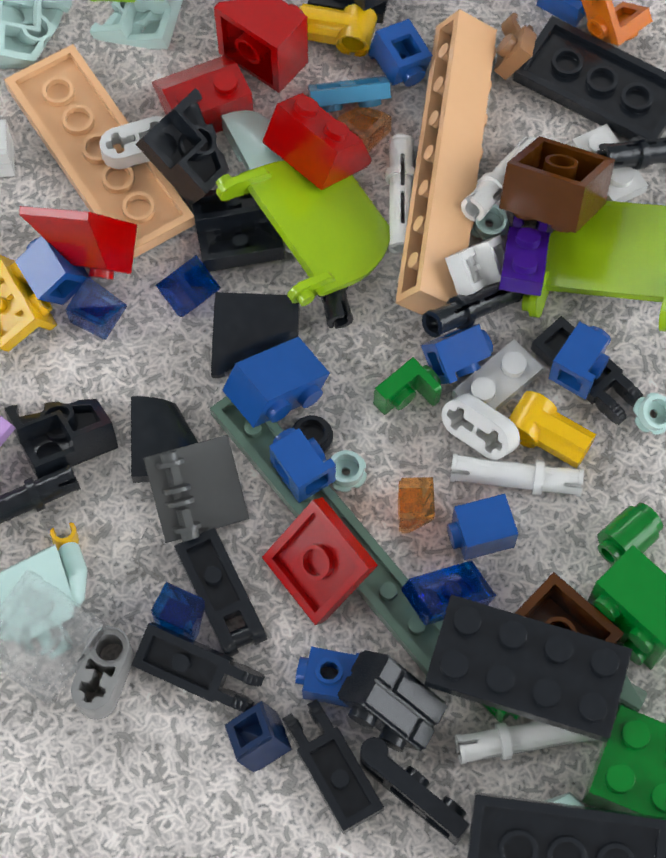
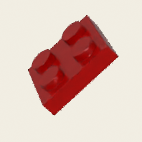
(319, 561)

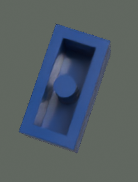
(276, 382)

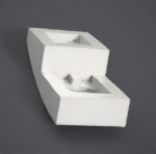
(477, 266)

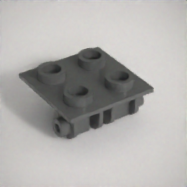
(196, 488)

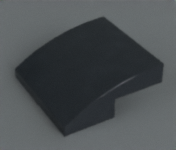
(234, 232)

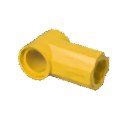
(347, 28)
(546, 428)

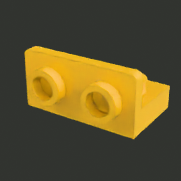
(19, 307)

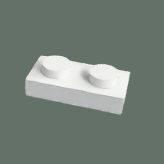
(625, 181)
(501, 376)

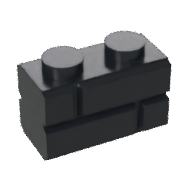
(392, 701)

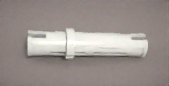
(399, 155)
(490, 186)
(517, 475)
(509, 740)

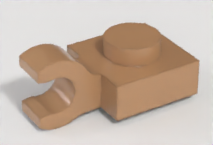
(515, 47)

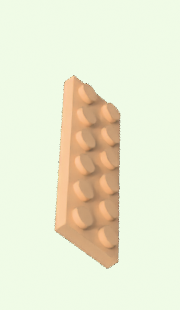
(70, 116)

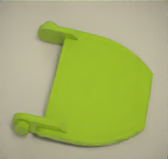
(329, 231)
(610, 256)

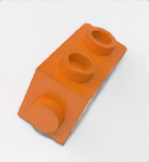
(615, 23)

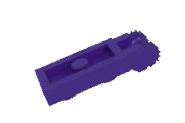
(525, 258)

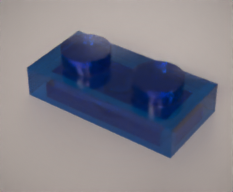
(432, 591)

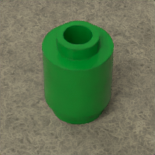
(633, 526)

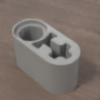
(113, 676)

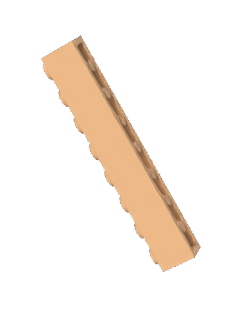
(446, 159)

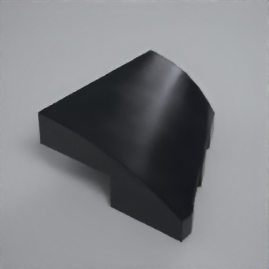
(185, 149)
(249, 325)
(155, 428)
(63, 434)

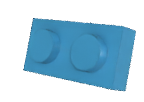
(365, 91)

